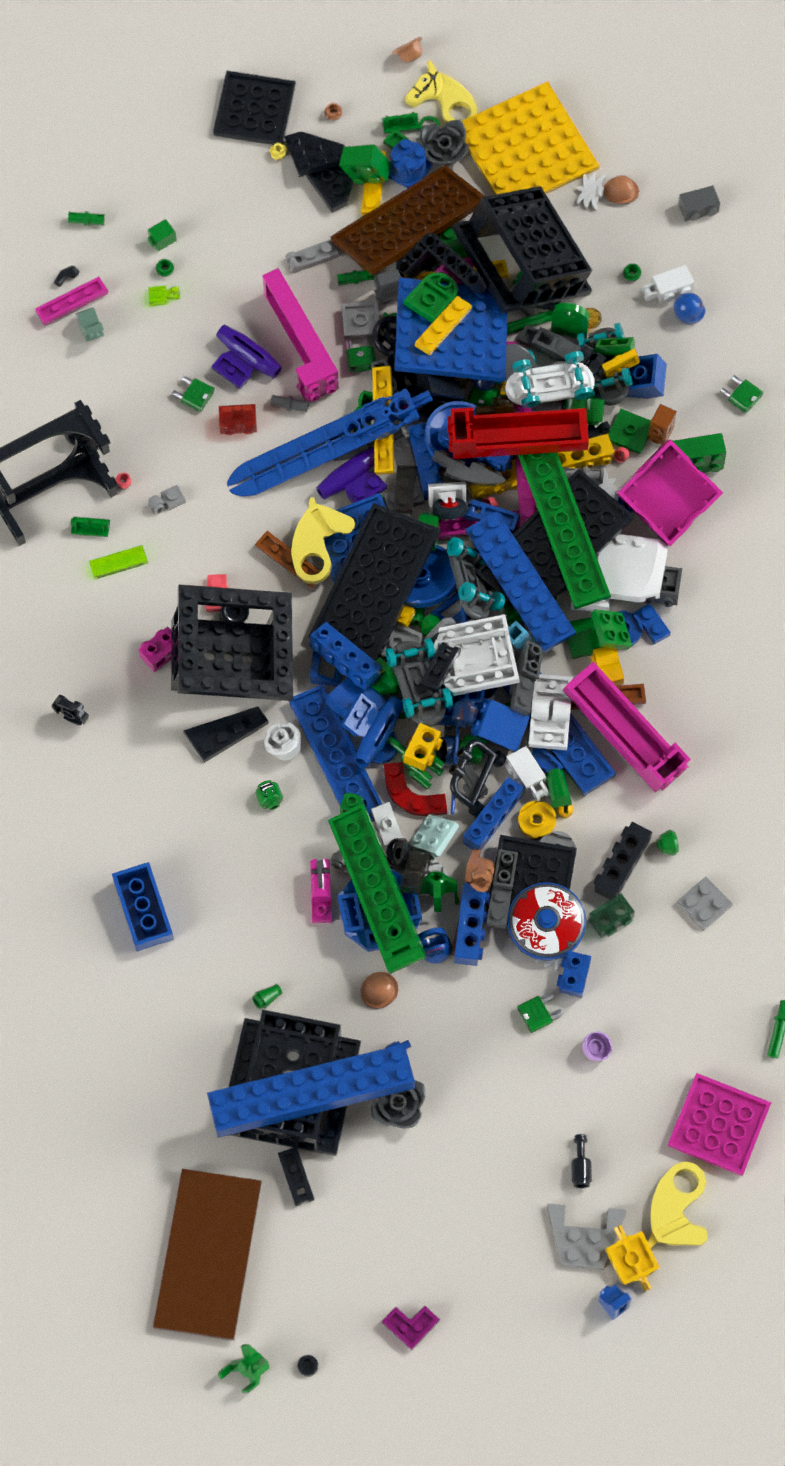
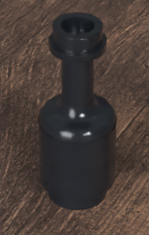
(581, 1166)

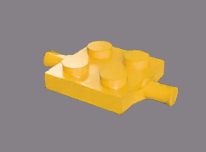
(632, 1258)

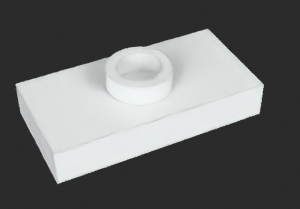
(386, 822)

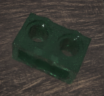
(608, 912)

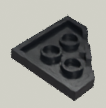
(313, 152)
(332, 186)

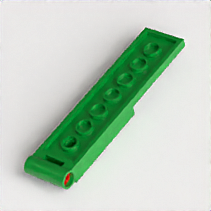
(377, 889)

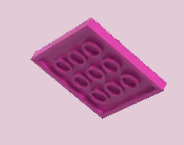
(719, 1124)

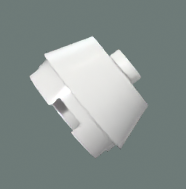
(283, 741)

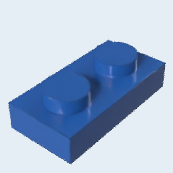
(652, 624)

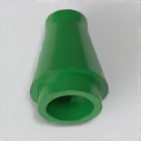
(266, 996)

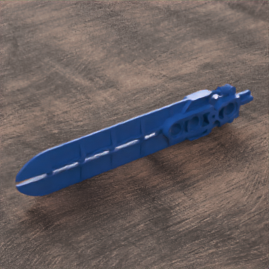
(381, 428)

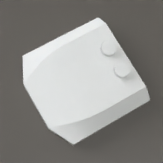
(633, 567)
(484, 658)

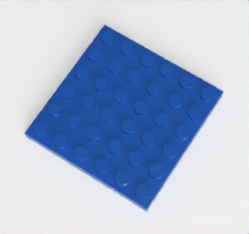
(470, 351)

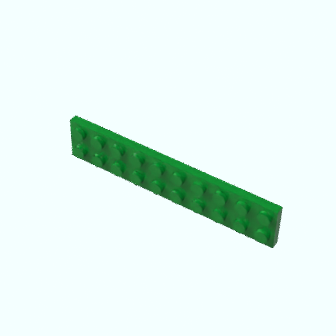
(565, 528)

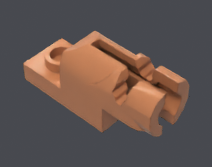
(479, 871)

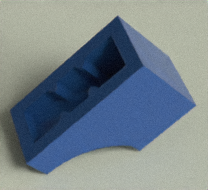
(614, 1301)

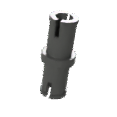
(289, 403)

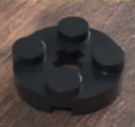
(73, 711)

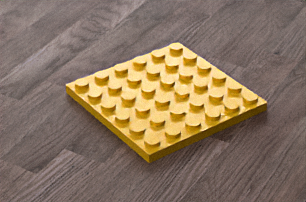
(528, 143)

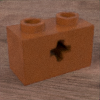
(662, 424)

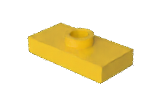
(619, 362)

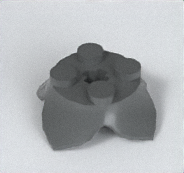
(451, 133)
(405, 1116)

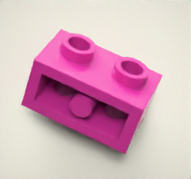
(157, 650)

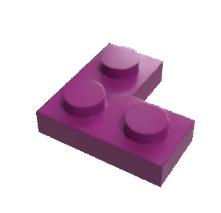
(410, 1331)

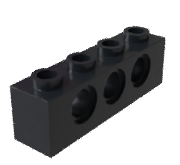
(640, 837)

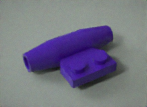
(242, 358)
(354, 478)

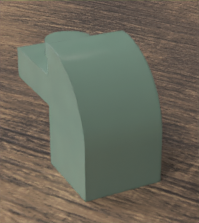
(89, 324)

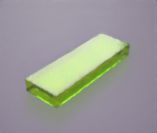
(118, 562)

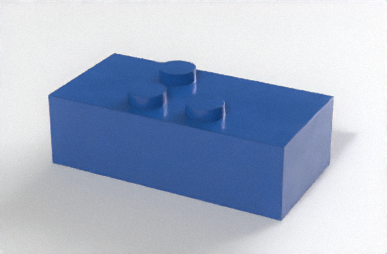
(142, 906)

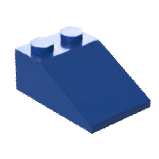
(648, 377)

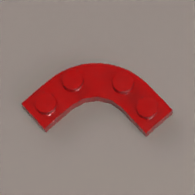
(406, 799)

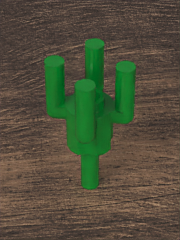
(418, 775)

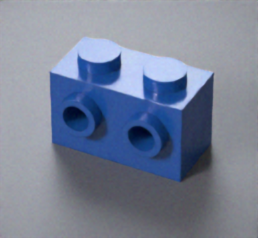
(574, 974)

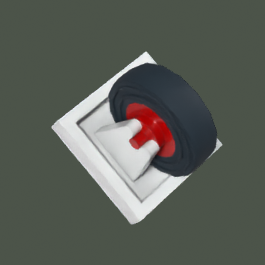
(447, 500)

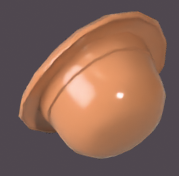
(410, 51)
(621, 190)
(379, 990)

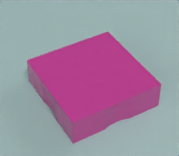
(668, 492)

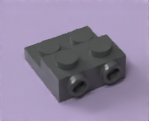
(670, 588)

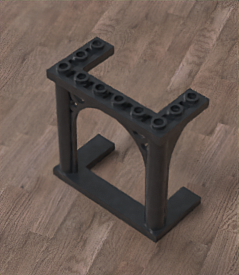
(81, 466)

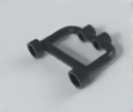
(457, 771)

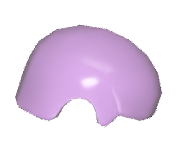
(597, 1046)

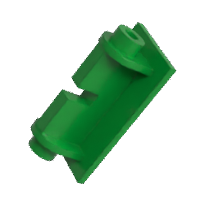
(401, 123)
(90, 526)

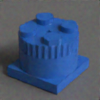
(408, 163)

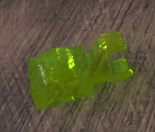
(160, 295)

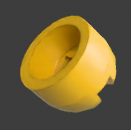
(565, 815)

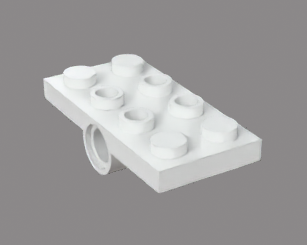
(550, 713)

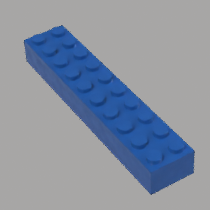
(311, 1090)

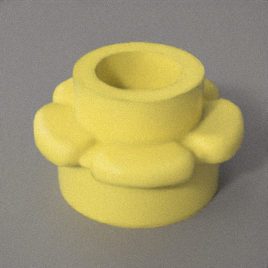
(278, 155)

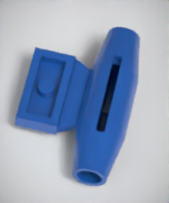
(371, 725)

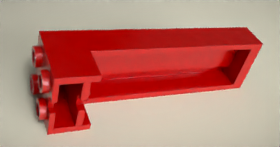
(516, 432)

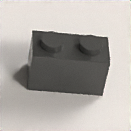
(699, 203)

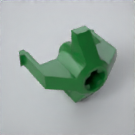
(388, 682)
(438, 884)
(250, 1366)

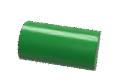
(614, 346)
(558, 788)

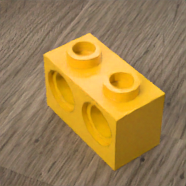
(419, 746)

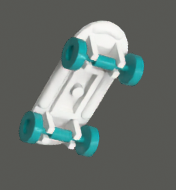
(551, 382)

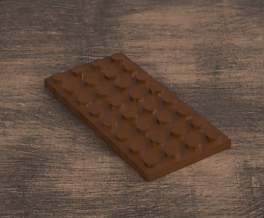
(403, 220)

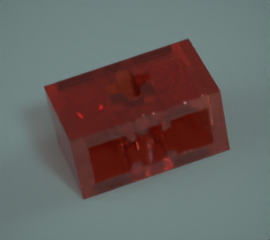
(230, 413)

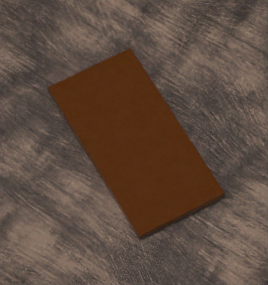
(207, 1254)

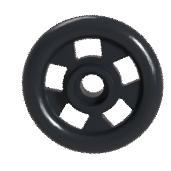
(379, 339)

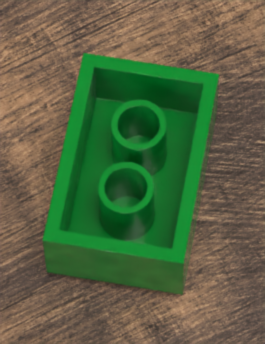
(705, 451)

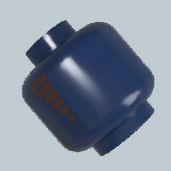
(464, 713)

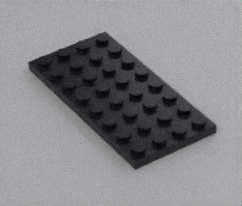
(602, 519)
(377, 578)

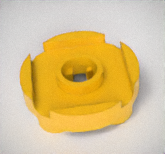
(534, 830)

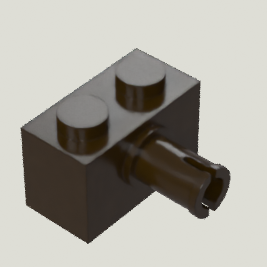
(500, 405)

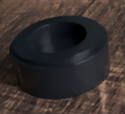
(307, 1365)

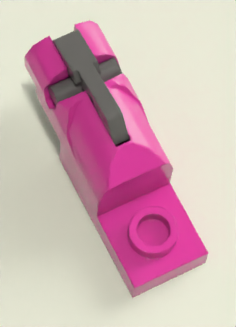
(320, 891)

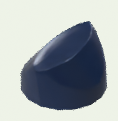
(446, 751)

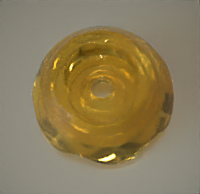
(595, 315)

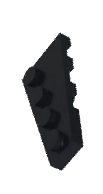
(225, 732)

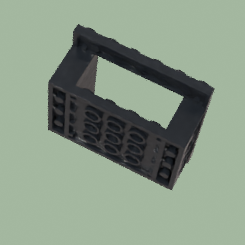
(519, 218)
(266, 644)
(264, 1054)

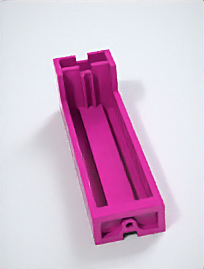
(318, 373)
(626, 728)

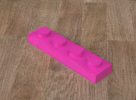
(71, 301)

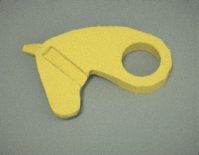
(667, 1209)

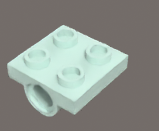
(433, 835)

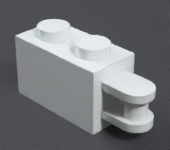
(669, 285)
(527, 772)

